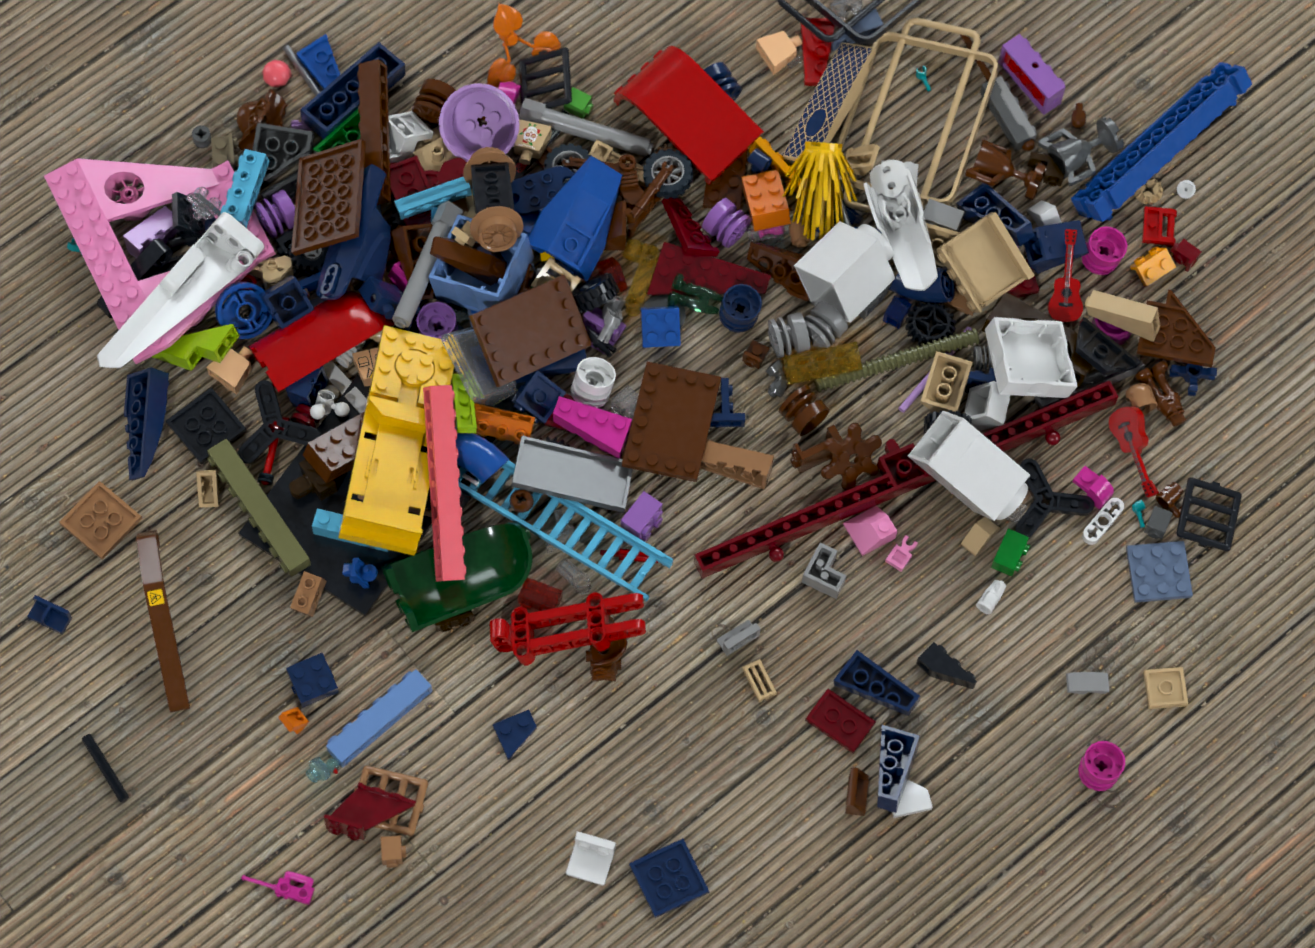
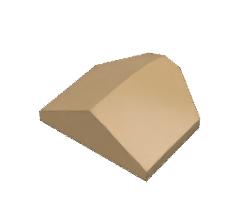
(862, 158)

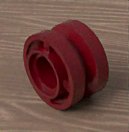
(303, 416)

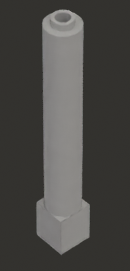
(537, 113)
(417, 284)

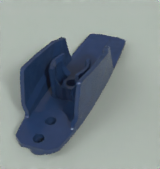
(362, 255)

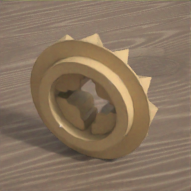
(1147, 197)

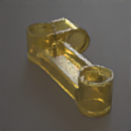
(638, 252)

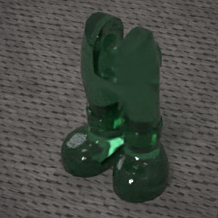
(703, 293)

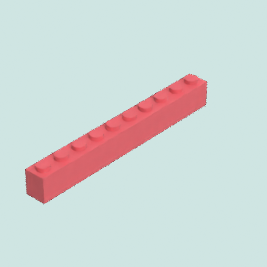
(443, 483)

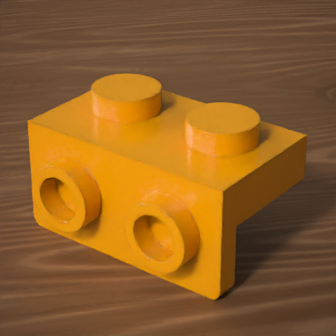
(1153, 265)

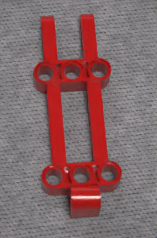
(508, 637)

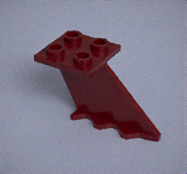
(365, 810)

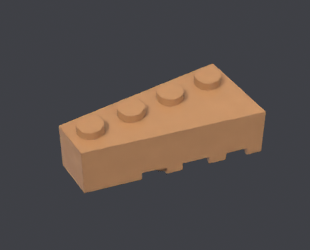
(737, 463)

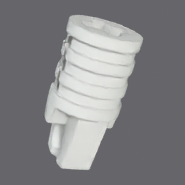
(346, 358)
(991, 597)

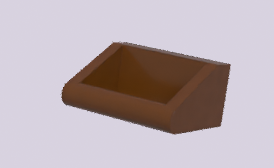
(857, 792)

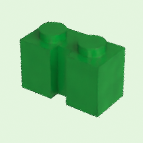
(1010, 551)

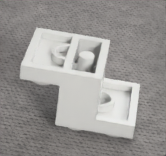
(404, 133)

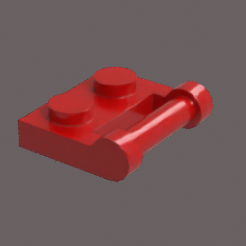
(1153, 226)

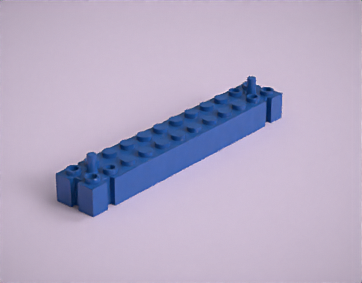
(1161, 141)

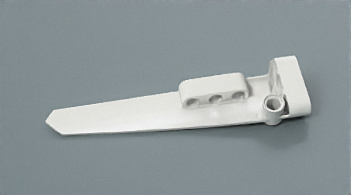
(189, 284)

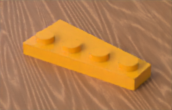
(777, 160)

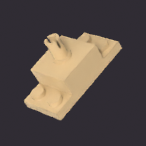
(432, 152)

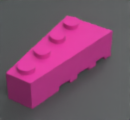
(594, 425)

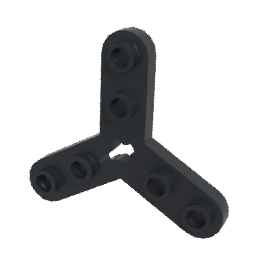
(270, 413)
(1060, 502)

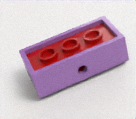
(1031, 74)

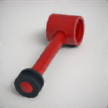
(266, 478)

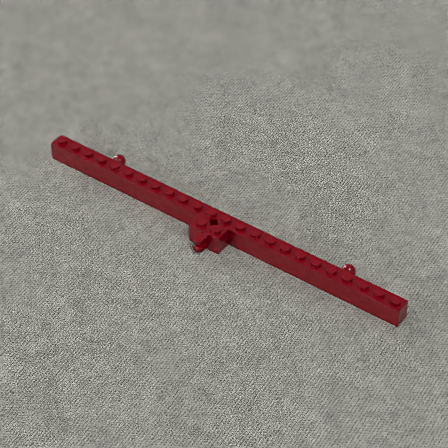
(895, 482)

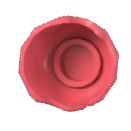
(276, 73)

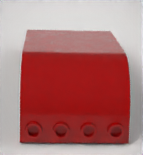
(691, 111)

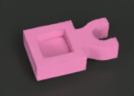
(900, 555)

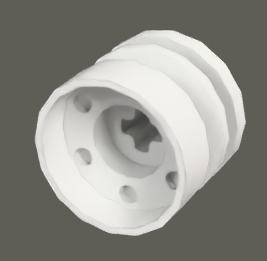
(593, 382)

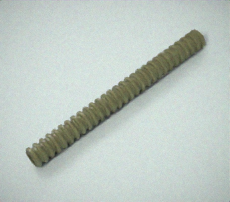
(901, 359)

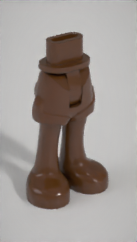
(1169, 403)

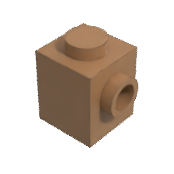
(392, 851)

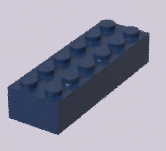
(341, 96)

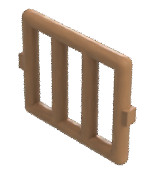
(404, 781)

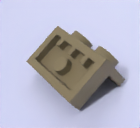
(224, 150)

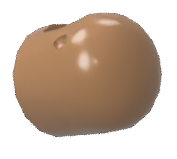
(1140, 395)

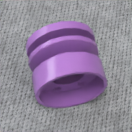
(275, 215)
(726, 222)
(436, 316)

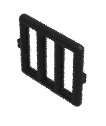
(565, 68)
(1232, 512)

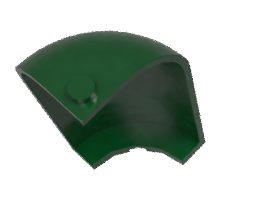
(495, 563)

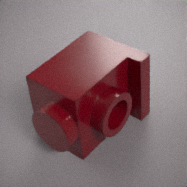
(1185, 254)

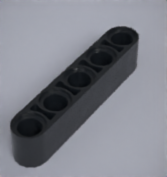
(146, 265)

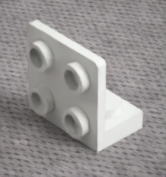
(591, 858)

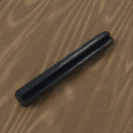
(105, 768)

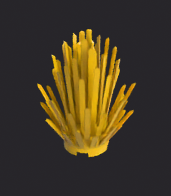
(821, 172)

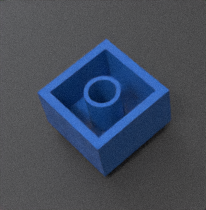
(660, 326)

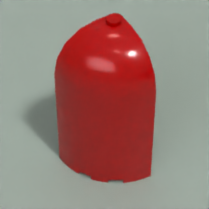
(317, 338)

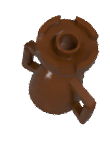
(996, 165)

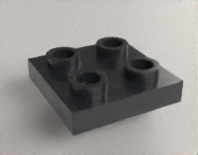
(183, 218)

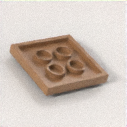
(100, 520)

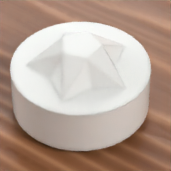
(1186, 189)

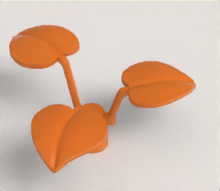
(505, 23)

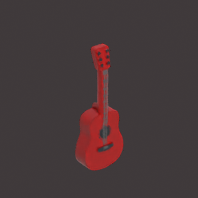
(1066, 302)
(1129, 428)

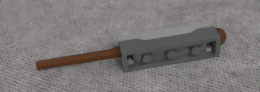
(1006, 109)

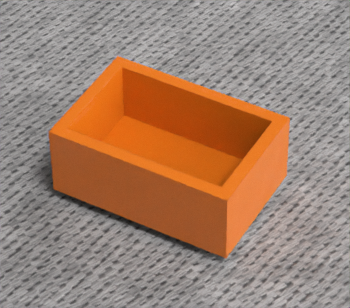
(765, 200)

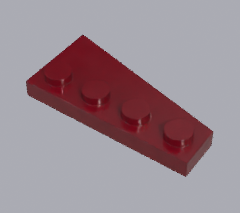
(687, 229)

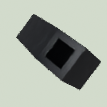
(941, 666)

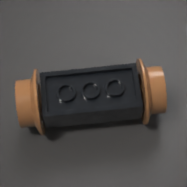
(495, 219)

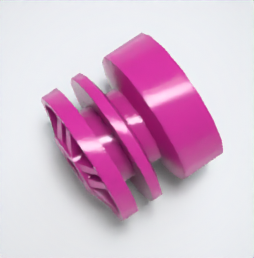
(1110, 244)
(1111, 763)

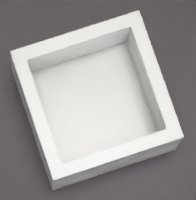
(986, 406)

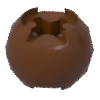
(519, 495)

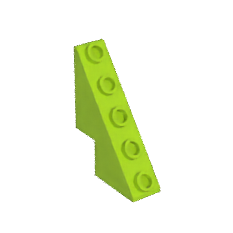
(209, 344)

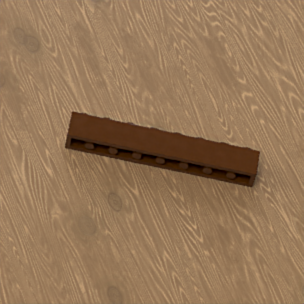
(375, 120)

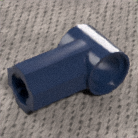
(759, 161)

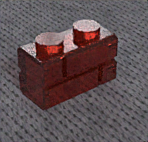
(539, 595)

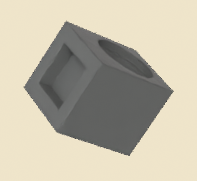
(1158, 523)

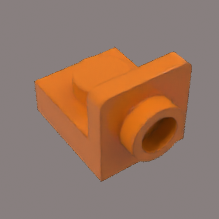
(294, 720)

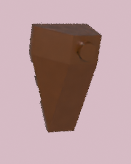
(408, 246)
(473, 260)
(783, 270)

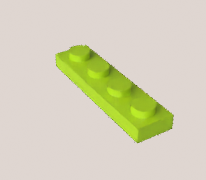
(463, 407)

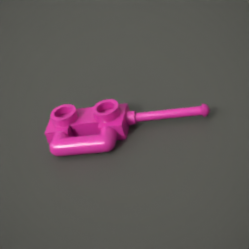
(288, 891)

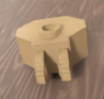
(273, 270)

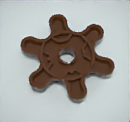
(844, 449)

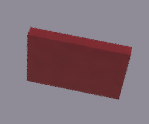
(840, 721)

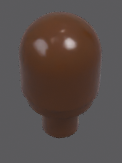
(1078, 117)

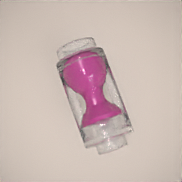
(761, 234)

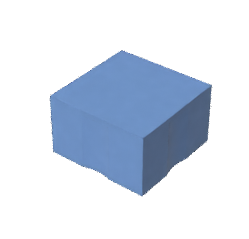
(468, 292)

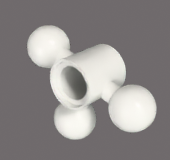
(325, 403)

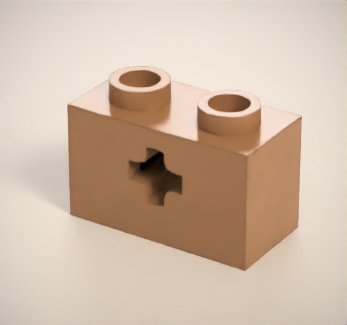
(308, 594)

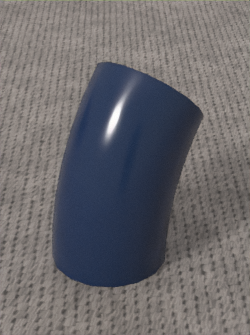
(940, 291)

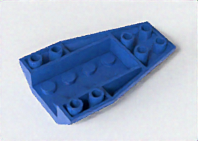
(579, 218)

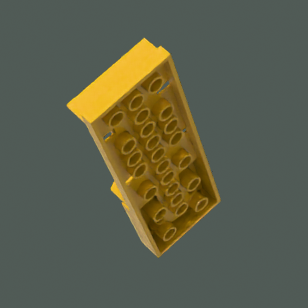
(393, 469)

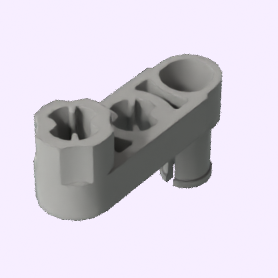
(612, 318)

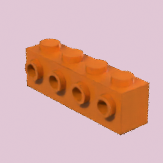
(502, 423)

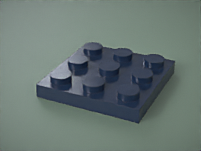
(669, 878)

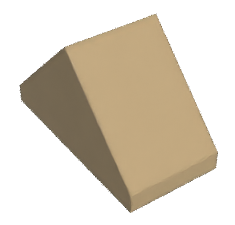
(208, 488)
(980, 535)

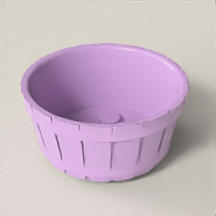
(460, 124)

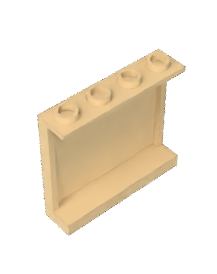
(984, 262)

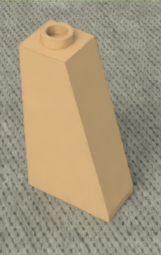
(1125, 314)

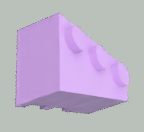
(154, 227)

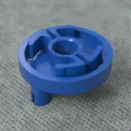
(238, 298)

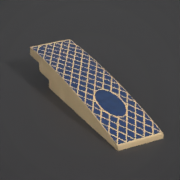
(831, 98)

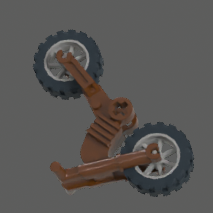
(638, 202)

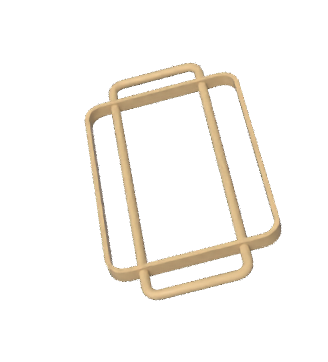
(972, 55)

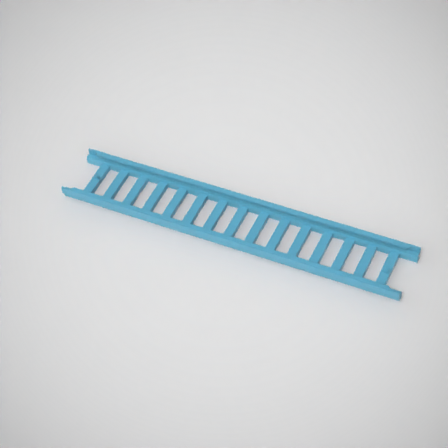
(589, 516)

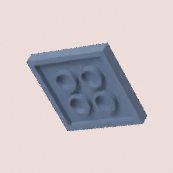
(1159, 571)

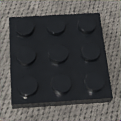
(205, 424)

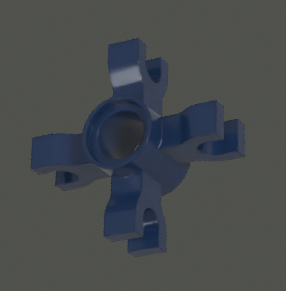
(1181, 371)

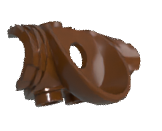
(252, 112)
(606, 666)

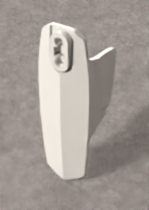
(902, 223)

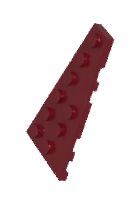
(701, 271)

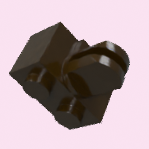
(311, 482)

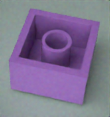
(643, 517)

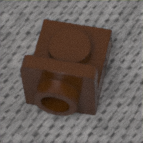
(755, 354)

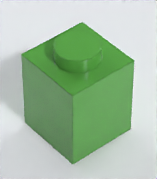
(580, 104)

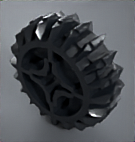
(913, 321)

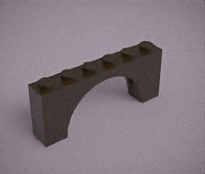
(1015, 308)

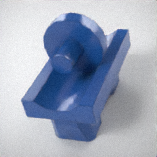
(360, 572)

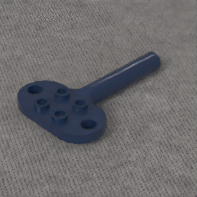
(537, 191)

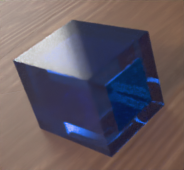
(897, 312)

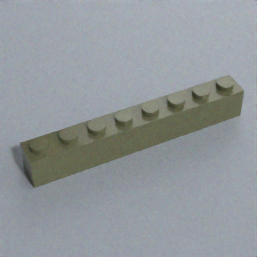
(259, 508)

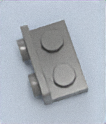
(738, 637)

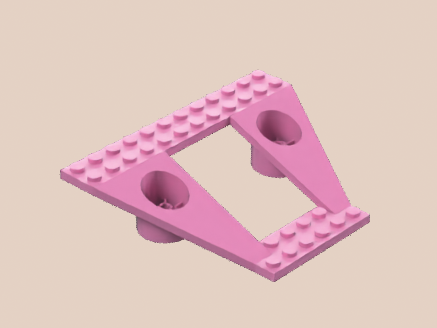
(87, 200)

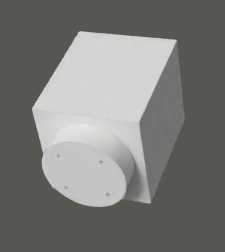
(847, 268)

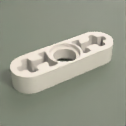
(1102, 529)

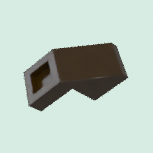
(1052, 175)

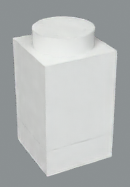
(971, 467)

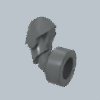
(779, 385)

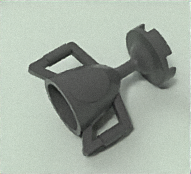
(1074, 152)

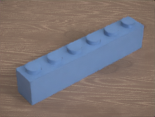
(379, 717)

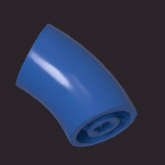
(479, 456)

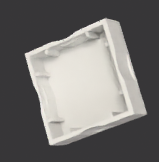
(1030, 358)

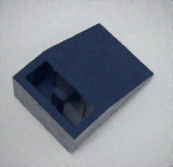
(1048, 245)

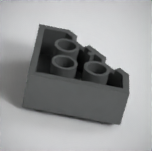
(282, 147)

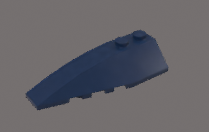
(145, 413)

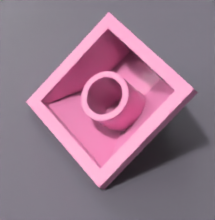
(870, 530)

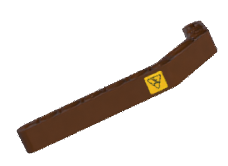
(161, 621)

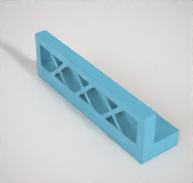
(432, 197)

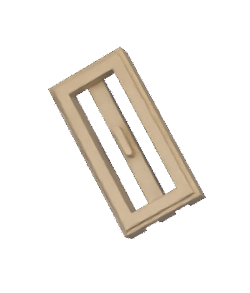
(766, 695)

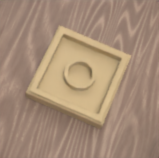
(1165, 688)

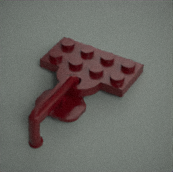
(409, 178)

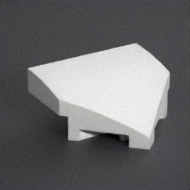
(913, 800)

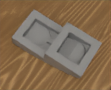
(1087, 682)

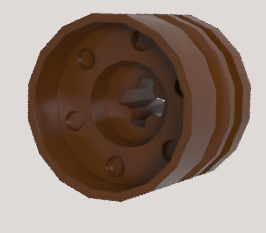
(431, 100)
(803, 410)

